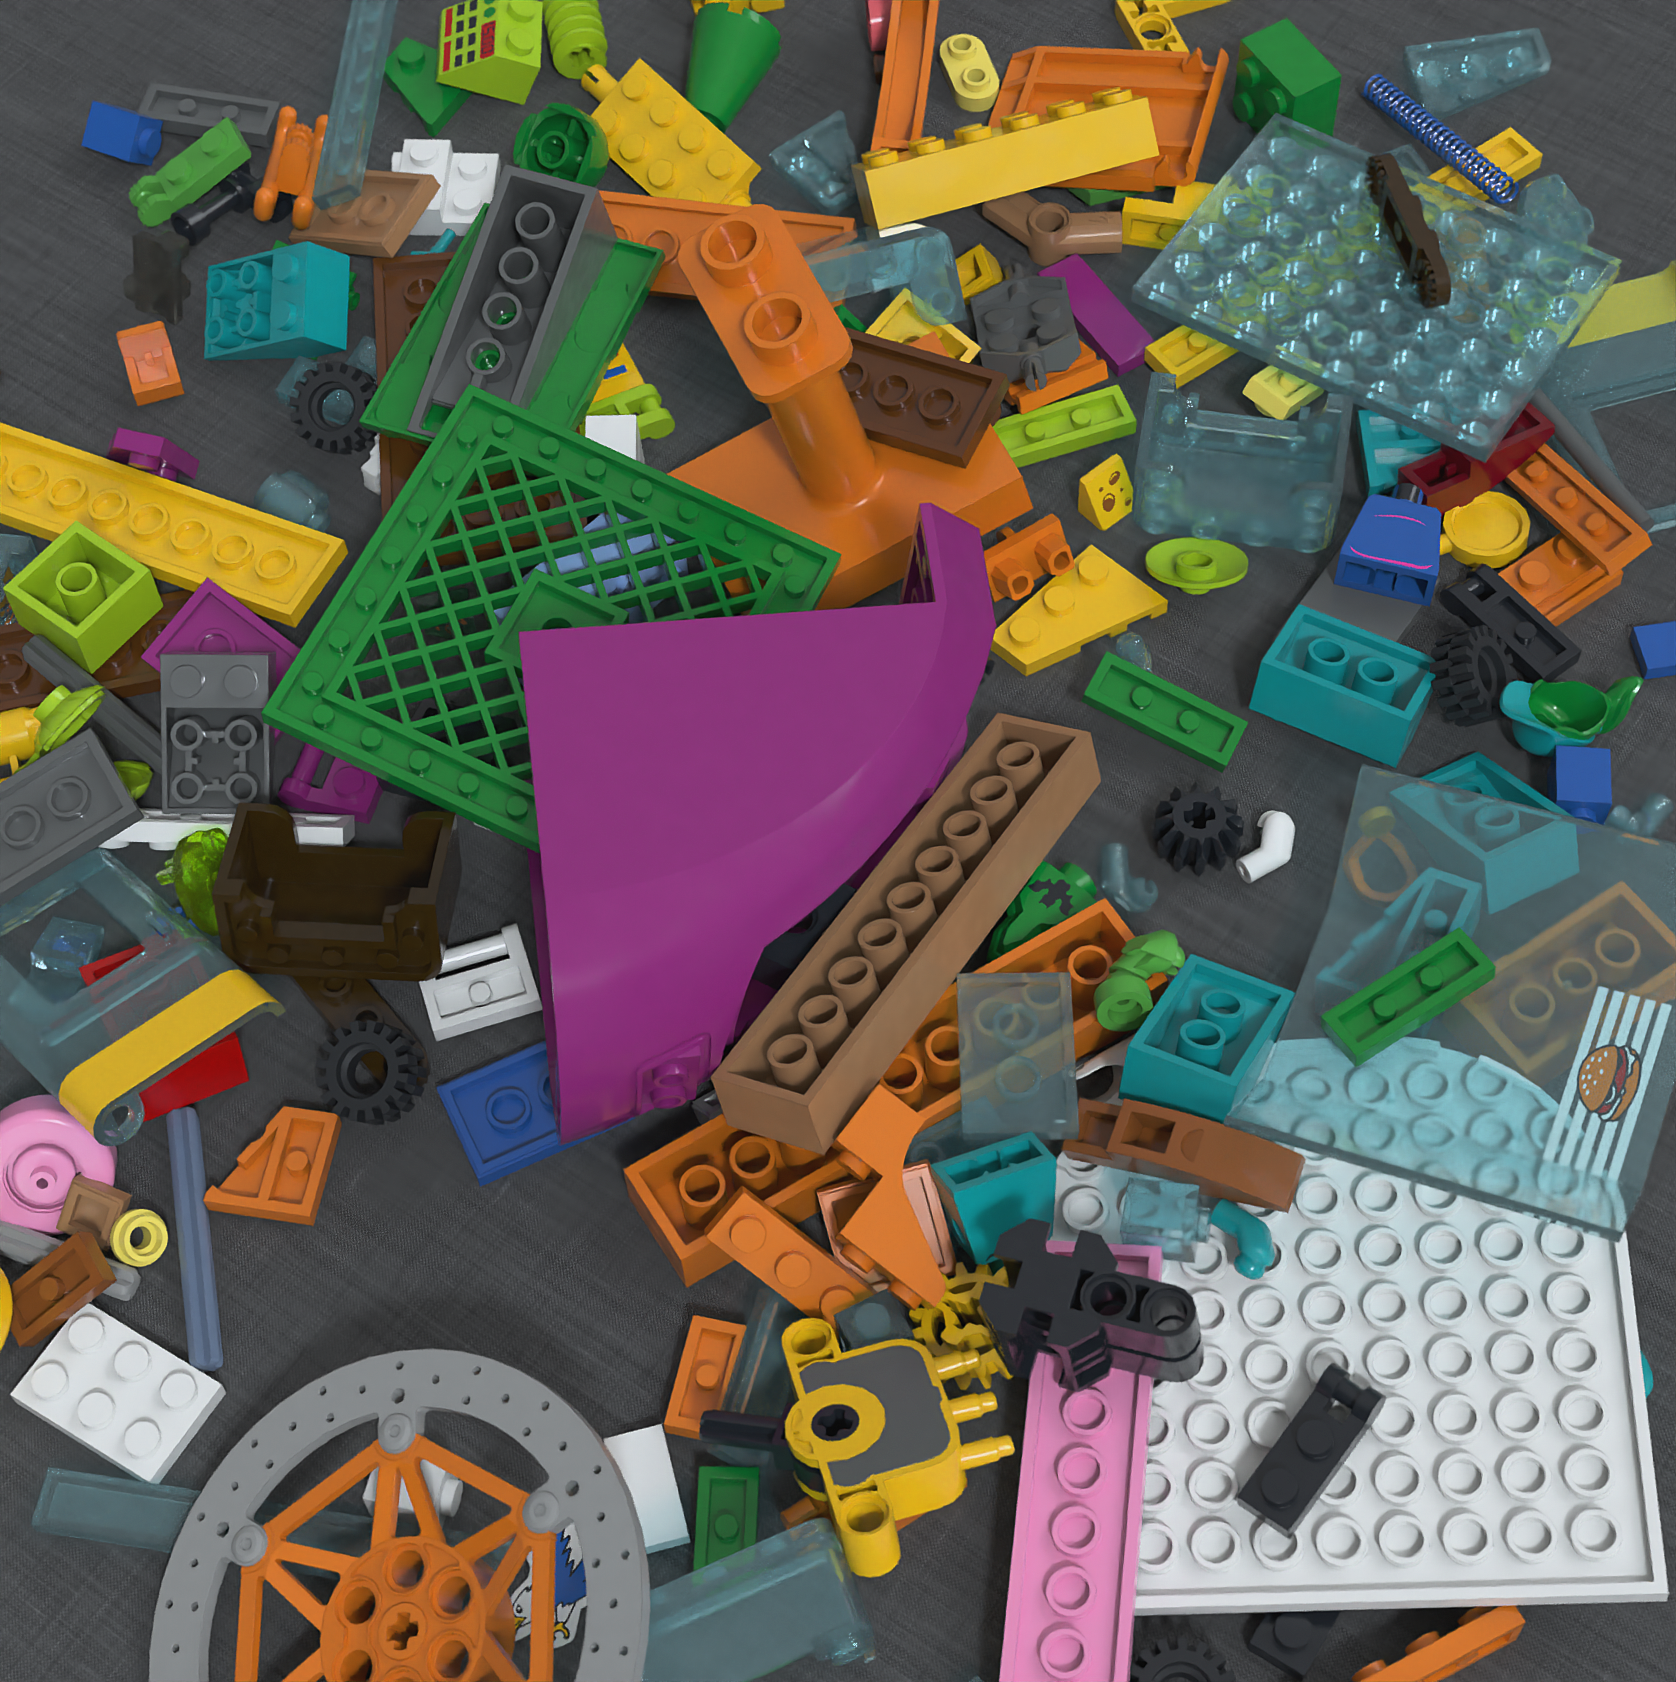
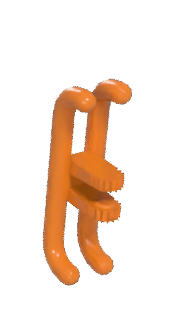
(292, 168)

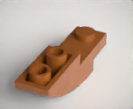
(1186, 1151)

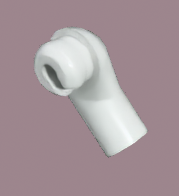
(1274, 849)

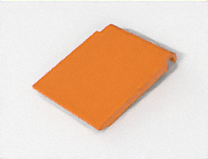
(1179, 94)

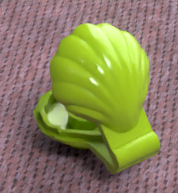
(63, 715)

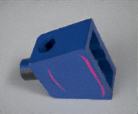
(1393, 547)

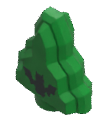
(1041, 904)

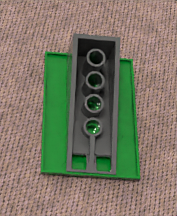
(520, 311)

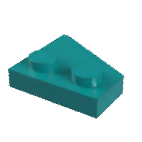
(1386, 448)

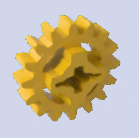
(959, 1306)

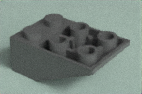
(214, 730)

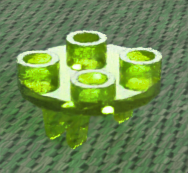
(194, 875)

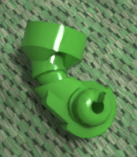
(1125, 997)

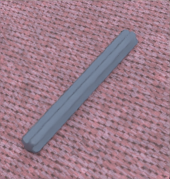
(194, 1240)

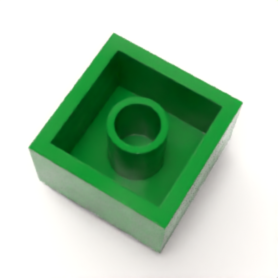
(1285, 76)

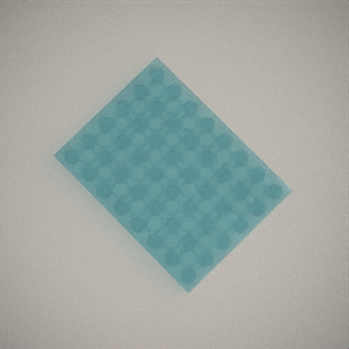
(1307, 280)

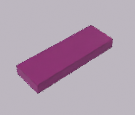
(1101, 316)

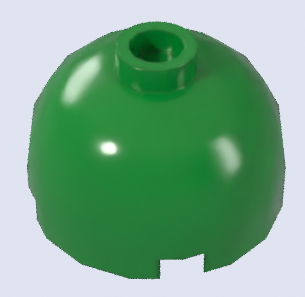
(563, 145)

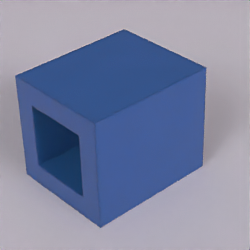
(122, 133)
(1581, 782)

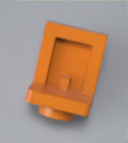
(150, 363)

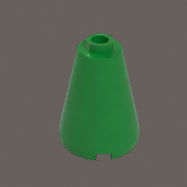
(728, 60)

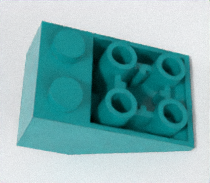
(278, 304)

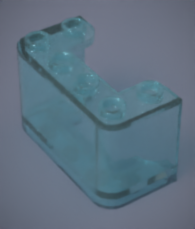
(891, 258)
(1240, 473)

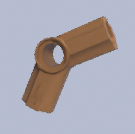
(1052, 230)

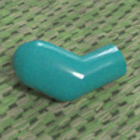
(1251, 1235)

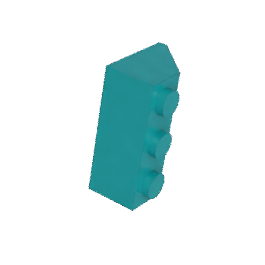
(1344, 685)

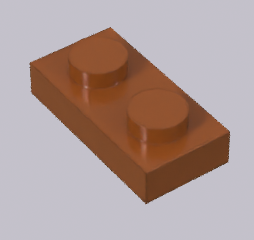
(58, 1288)

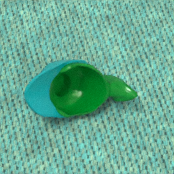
(1565, 711)

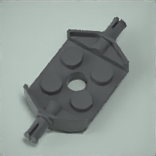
(1026, 327)

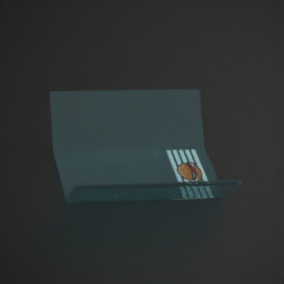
(1538, 1081)

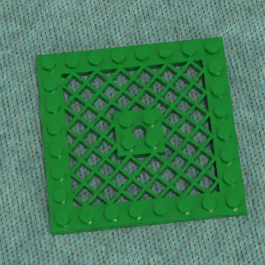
(482, 425)

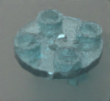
(1555, 207)

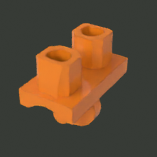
(1025, 557)

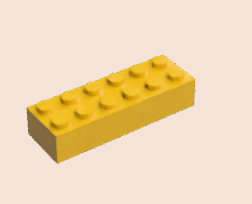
(1005, 159)

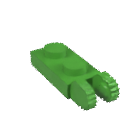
(190, 173)

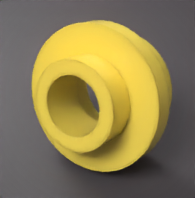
(153, 1241)

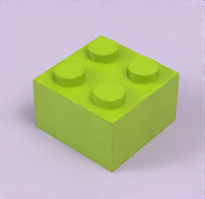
(84, 596)

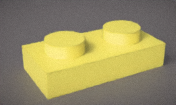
(1280, 393)

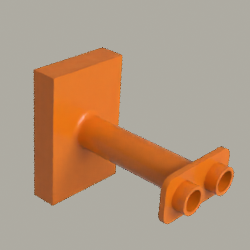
(813, 459)

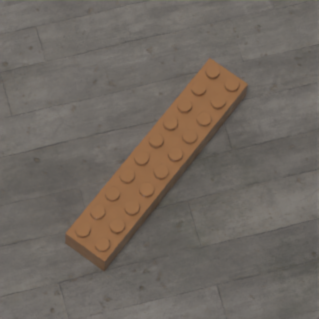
(906, 934)

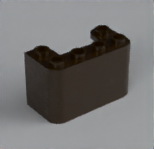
(336, 906)

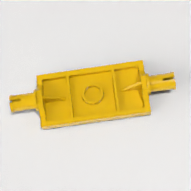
(667, 140)

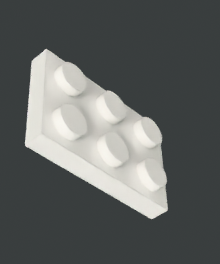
(118, 1394)

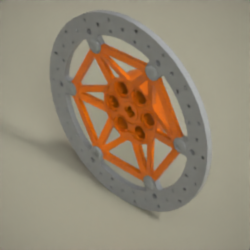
(415, 1625)

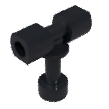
(236, 193)

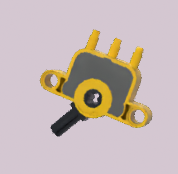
(868, 1435)

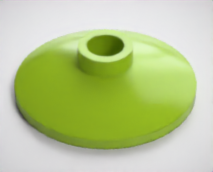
(1196, 564)

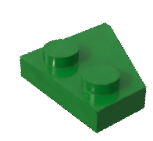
(412, 74)

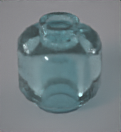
(294, 499)

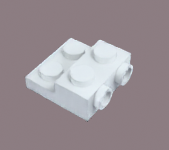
(464, 179)

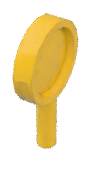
(1486, 531)

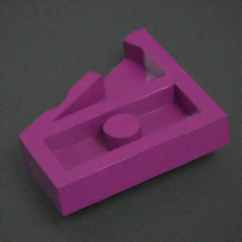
(151, 454)

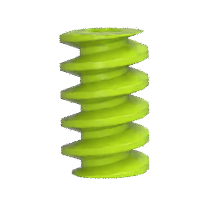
(575, 36)

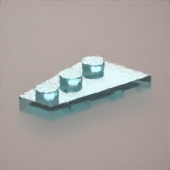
(1473, 69)

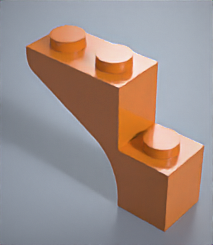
(884, 1226)

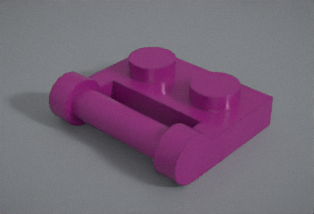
(345, 791)

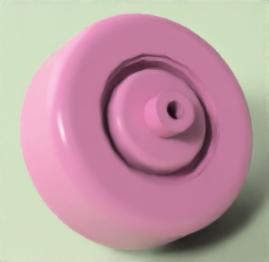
(40, 1157)

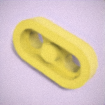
(969, 72)

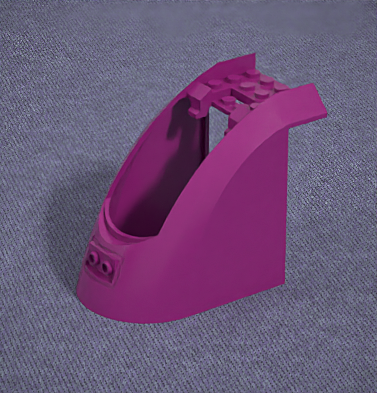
(713, 796)

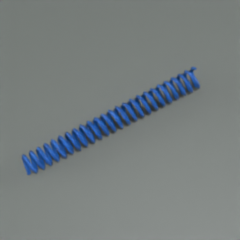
(1488, 174)

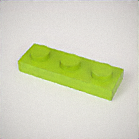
(1066, 426)

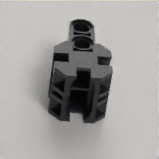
(1086, 1313)

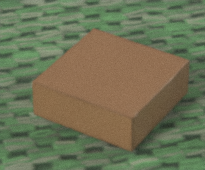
(93, 1209)

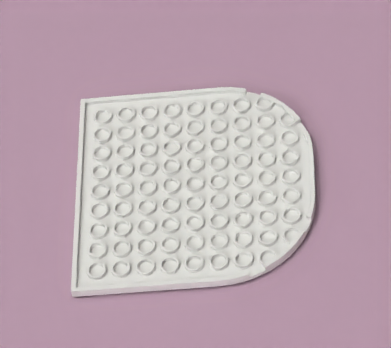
(1506, 1426)

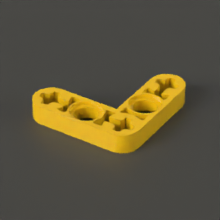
(1157, 17)

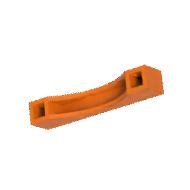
(905, 74)

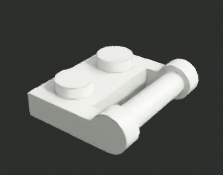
(484, 993)

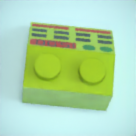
(491, 47)

